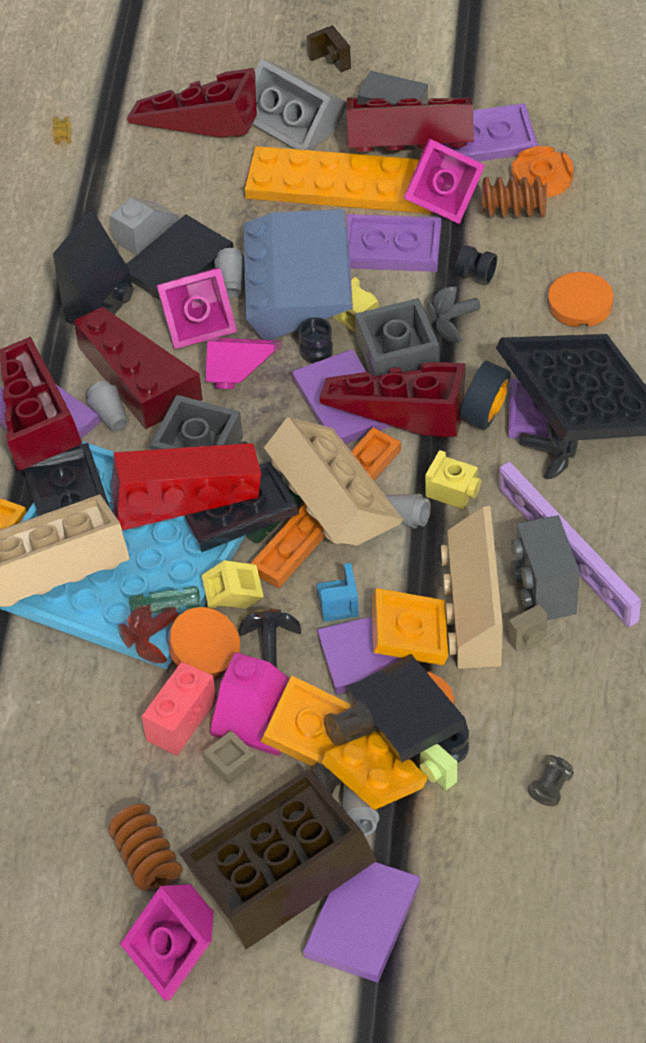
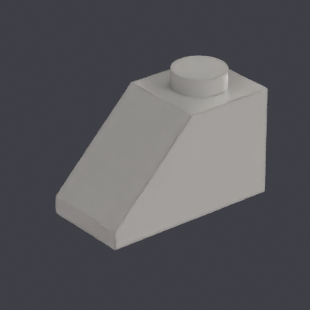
(140, 223)

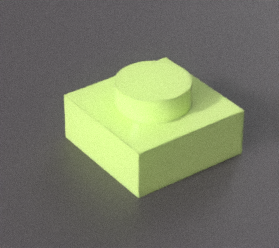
(439, 766)

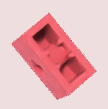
(179, 708)

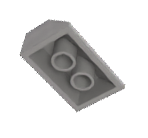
(294, 107)

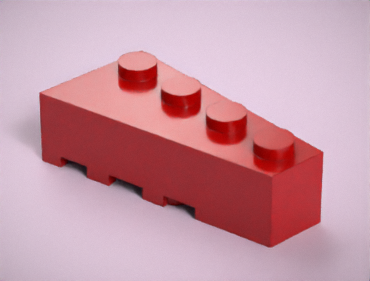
(181, 481)

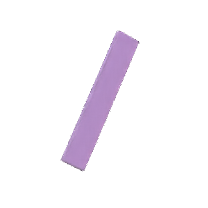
(590, 564)

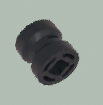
(476, 264)
(315, 340)

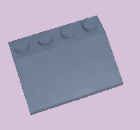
(296, 269)

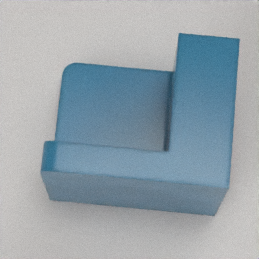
(339, 597)

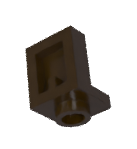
(332, 45)

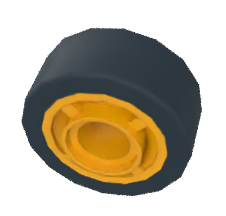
(485, 395)

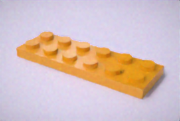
(331, 179)

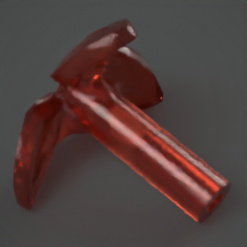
(142, 627)

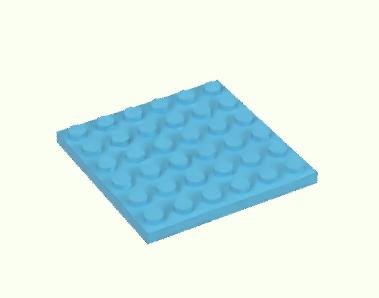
(160, 559)

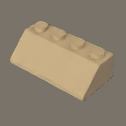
(331, 482)
(59, 549)
(473, 592)

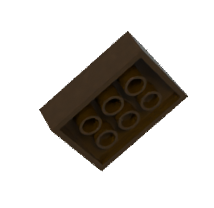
(278, 857)

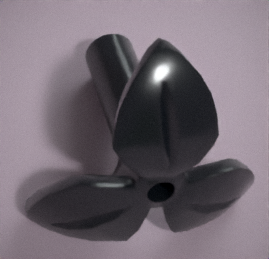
(553, 445)
(269, 621)

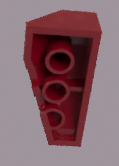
(212, 109)
(414, 400)

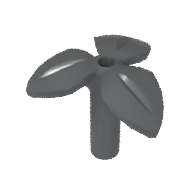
(445, 309)

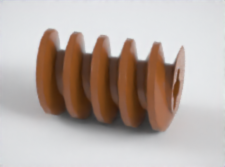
(514, 196)
(144, 848)

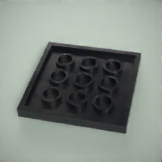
(579, 384)

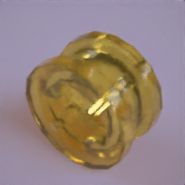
(62, 129)

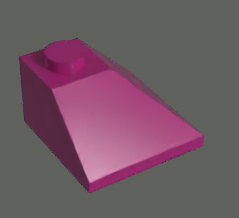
(444, 181)
(196, 308)
(236, 359)
(248, 700)
(170, 937)

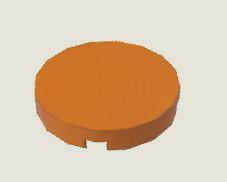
(547, 164)
(580, 299)
(203, 640)

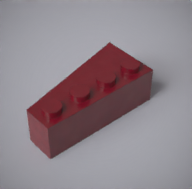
(409, 123)
(137, 366)
(35, 410)

